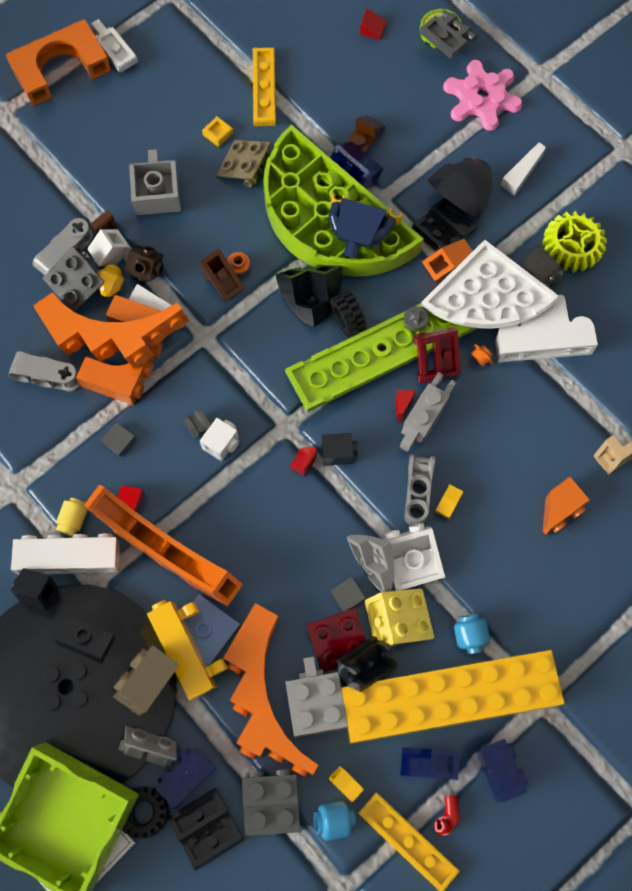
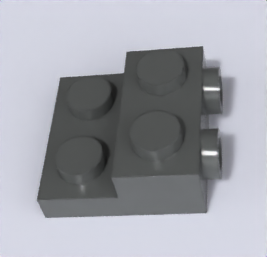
(270, 803)

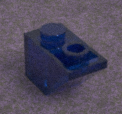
(430, 763)

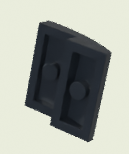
(444, 225)
(205, 829)

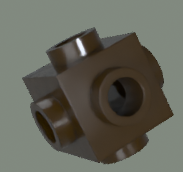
(144, 263)

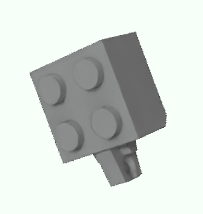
(155, 186)
(315, 702)

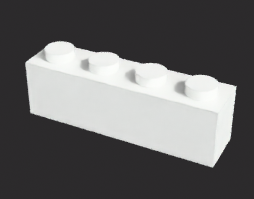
(66, 555)

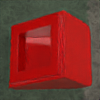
(372, 25)
(402, 402)
(304, 460)
(131, 496)

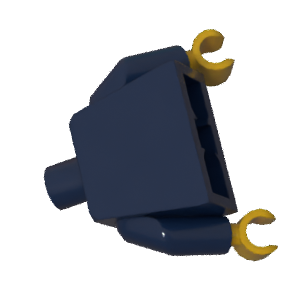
(360, 224)

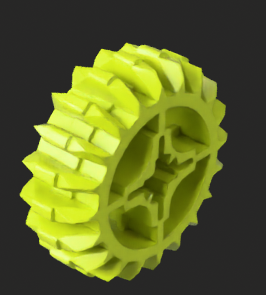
(578, 234)

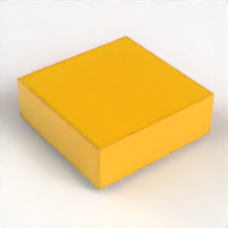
(217, 131)

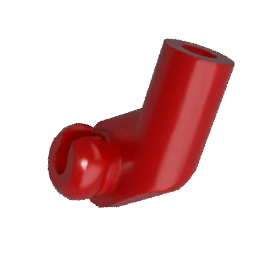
(450, 817)

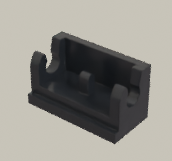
(365, 664)

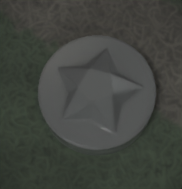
(415, 319)

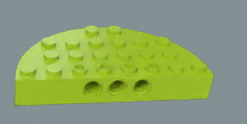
(298, 204)

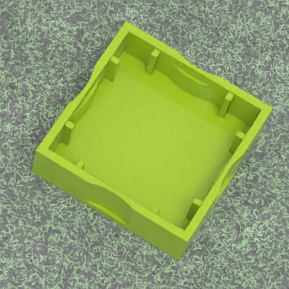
(62, 820)

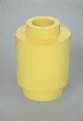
(71, 517)

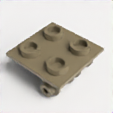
(245, 161)

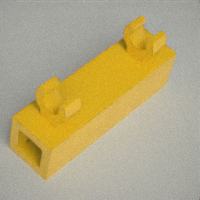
(180, 646)

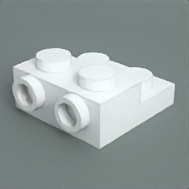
(414, 556)

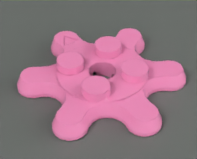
(484, 107)

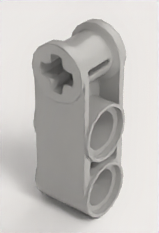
(62, 243)
(44, 372)
(419, 473)

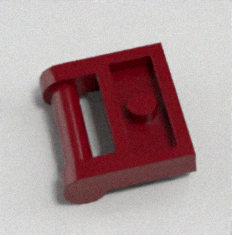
(445, 354)

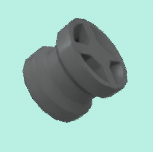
(196, 423)

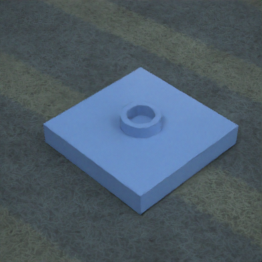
(210, 629)

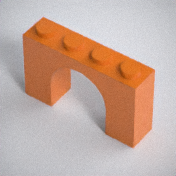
(73, 40)
(120, 381)

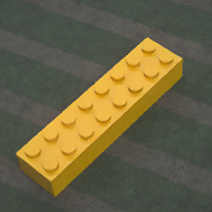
(452, 697)

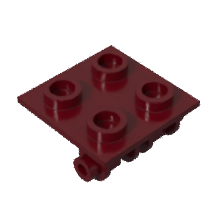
(335, 637)

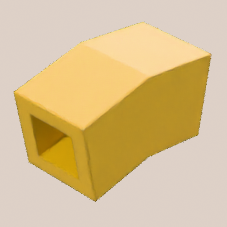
(449, 501)
(345, 783)

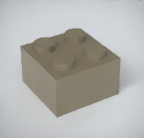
(145, 681)

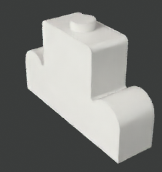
(547, 336)

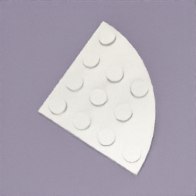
(489, 292)

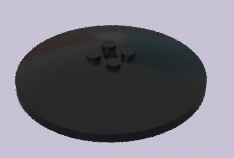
(88, 719)

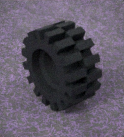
(348, 313)
(158, 819)

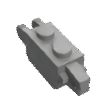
(426, 412)

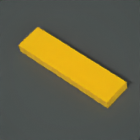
(264, 87)
(408, 842)

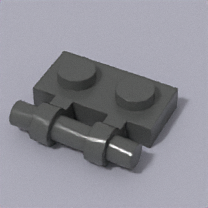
(442, 35)

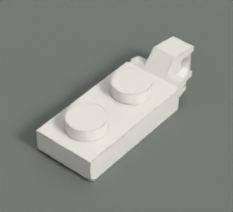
(114, 46)

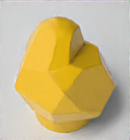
(112, 280)

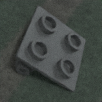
(73, 279)

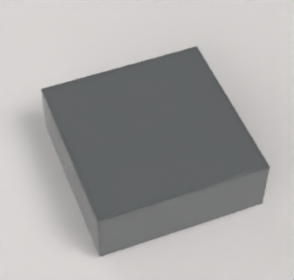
(118, 439)
(347, 594)

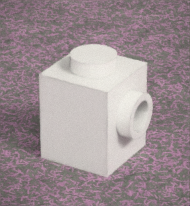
(108, 247)
(220, 439)

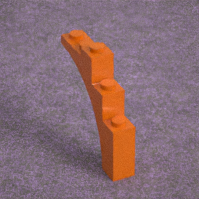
(105, 338)
(162, 548)
(262, 731)

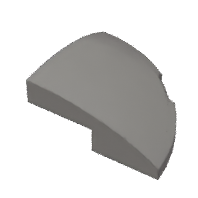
(376, 559)

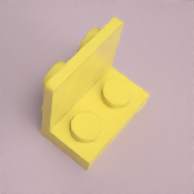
(399, 617)

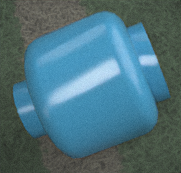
(472, 633)
(334, 820)

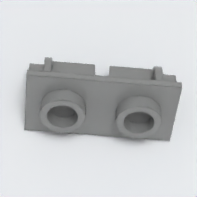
(159, 749)

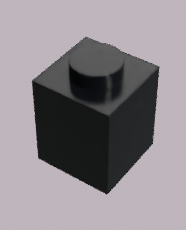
(338, 449)
(34, 588)

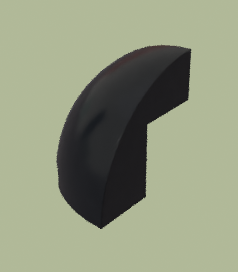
(465, 184)
(310, 291)

